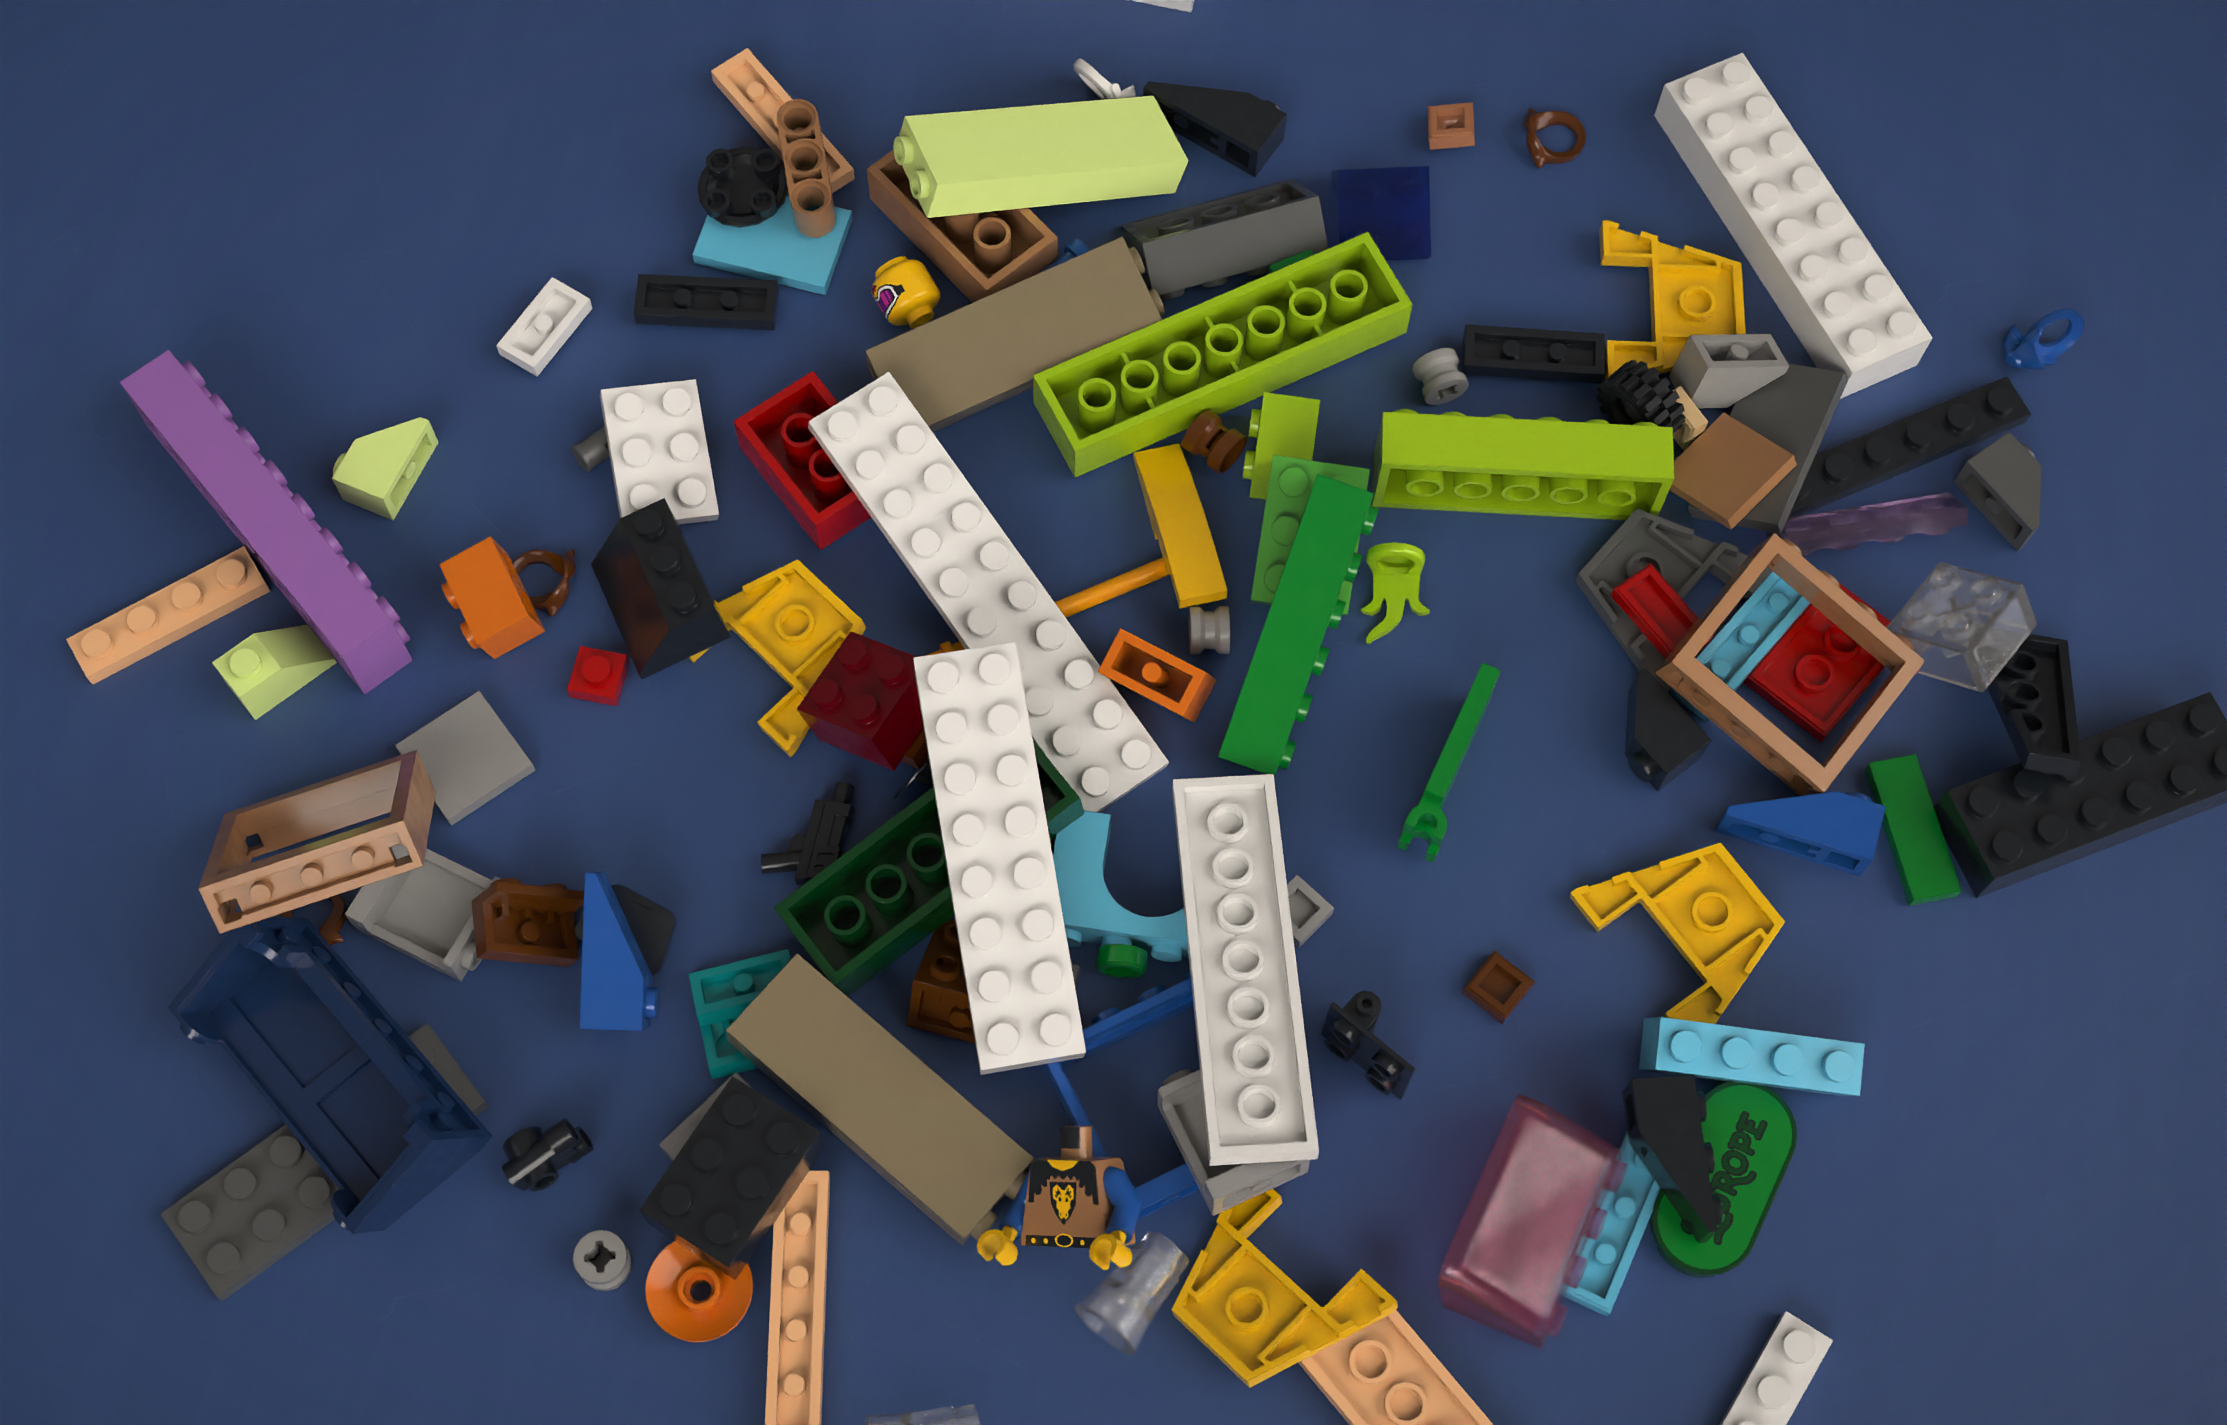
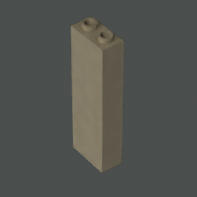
(1006, 338)
(880, 1100)

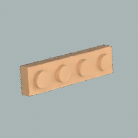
(759, 99)
(167, 615)

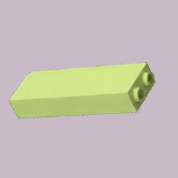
(1039, 155)

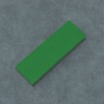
(1913, 830)

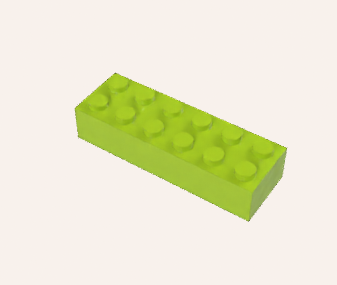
(1521, 465)

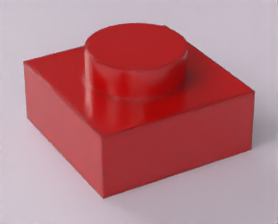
(598, 676)

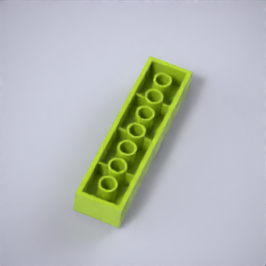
(1221, 353)

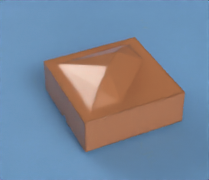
(1451, 126)

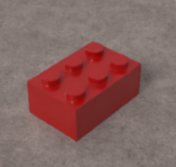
(796, 465)

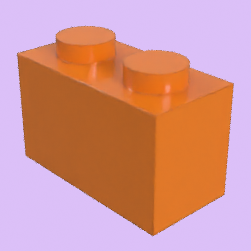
(490, 598)
(1157, 675)

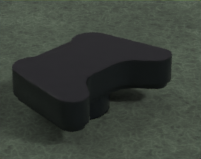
(649, 923)

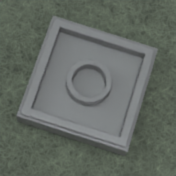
(468, 757)

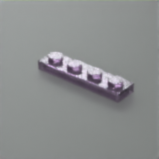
(1879, 522)

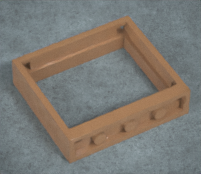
(1741, 719)
(326, 865)

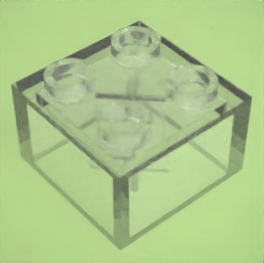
(1965, 624)

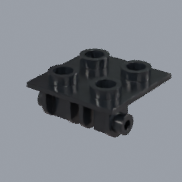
(1351, 1037)

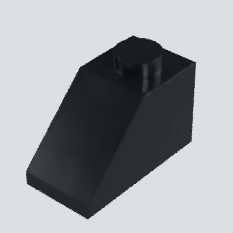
(1659, 733)

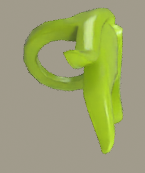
(1396, 581)

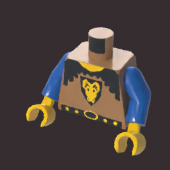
(1070, 1204)

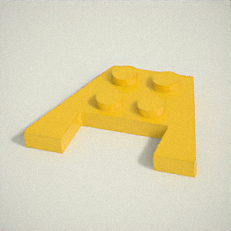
(1688, 296)
(796, 630)
(1707, 914)
(1255, 1312)

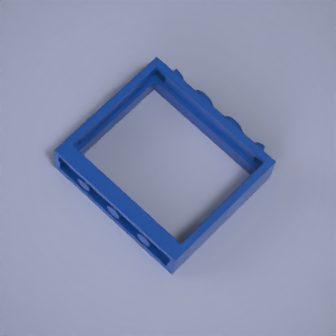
(1107, 1030)

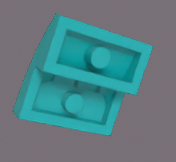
(720, 999)

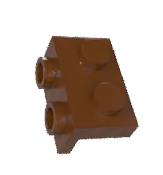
(526, 923)

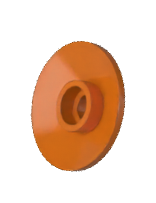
(678, 1313)

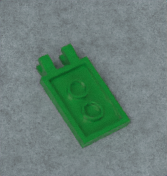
(1427, 818)

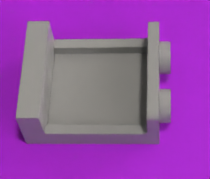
(424, 912)
(1220, 1185)

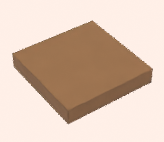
(1729, 470)

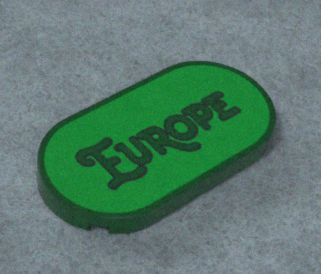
(1752, 1149)

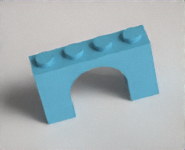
(1089, 908)

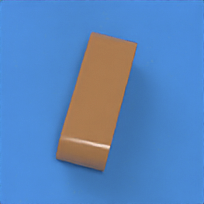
(802, 150)

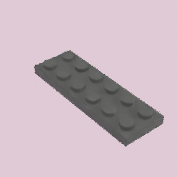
(274, 1196)

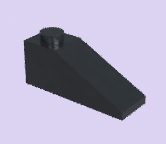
(1223, 122)

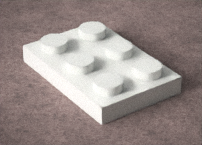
(659, 449)

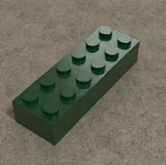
(892, 888)

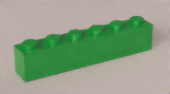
(1296, 626)

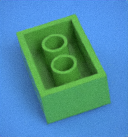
(1285, 503)

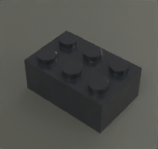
(733, 1177)

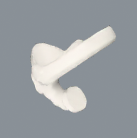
(1099, 84)

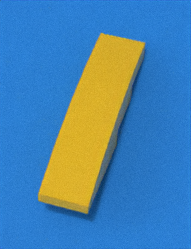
(1180, 525)

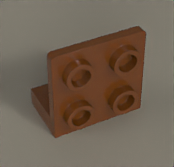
(939, 989)

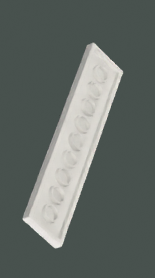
(986, 588)

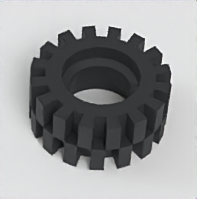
(1638, 396)

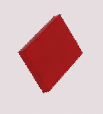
(1815, 671)

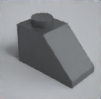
(2005, 488)

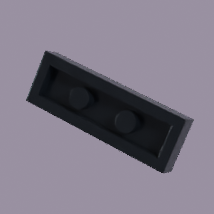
(706, 302)
(1533, 354)

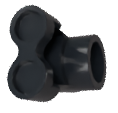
(538, 1155)

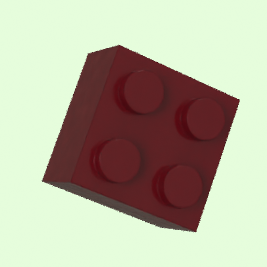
(866, 701)

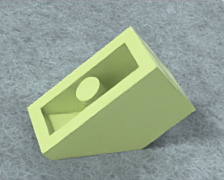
(385, 466)
(273, 666)

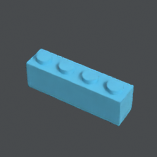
(1751, 1056)

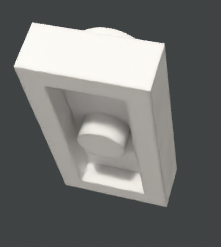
(544, 326)

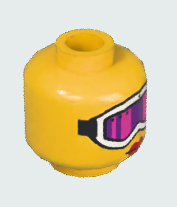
(905, 292)

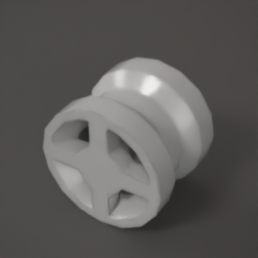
(1440, 376)
(1209, 630)
(605, 1271)

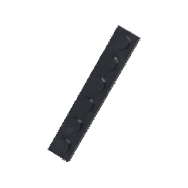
(1910, 444)

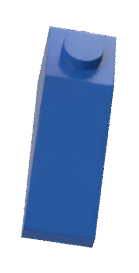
(1820, 827)
(613, 970)

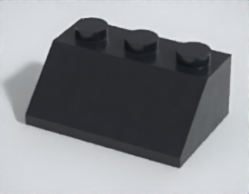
(657, 590)

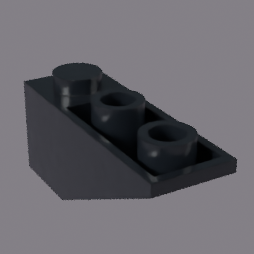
(1668, 1138)

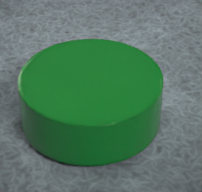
(1121, 961)

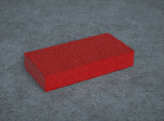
(1655, 609)

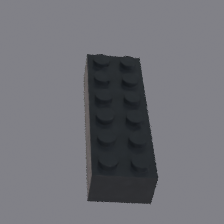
(2125, 787)

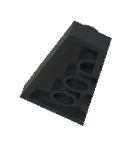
(2039, 706)

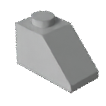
(1726, 367)

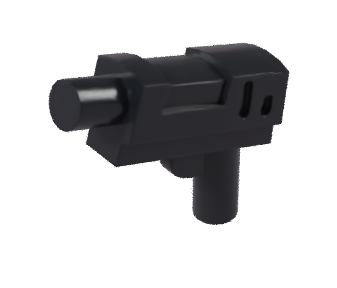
(823, 839)

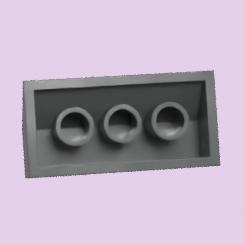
(1226, 237)

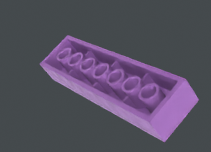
(270, 520)

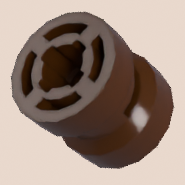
(1214, 441)

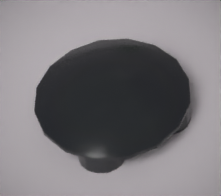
(742, 186)

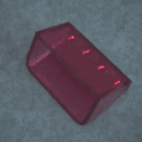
(1530, 1223)

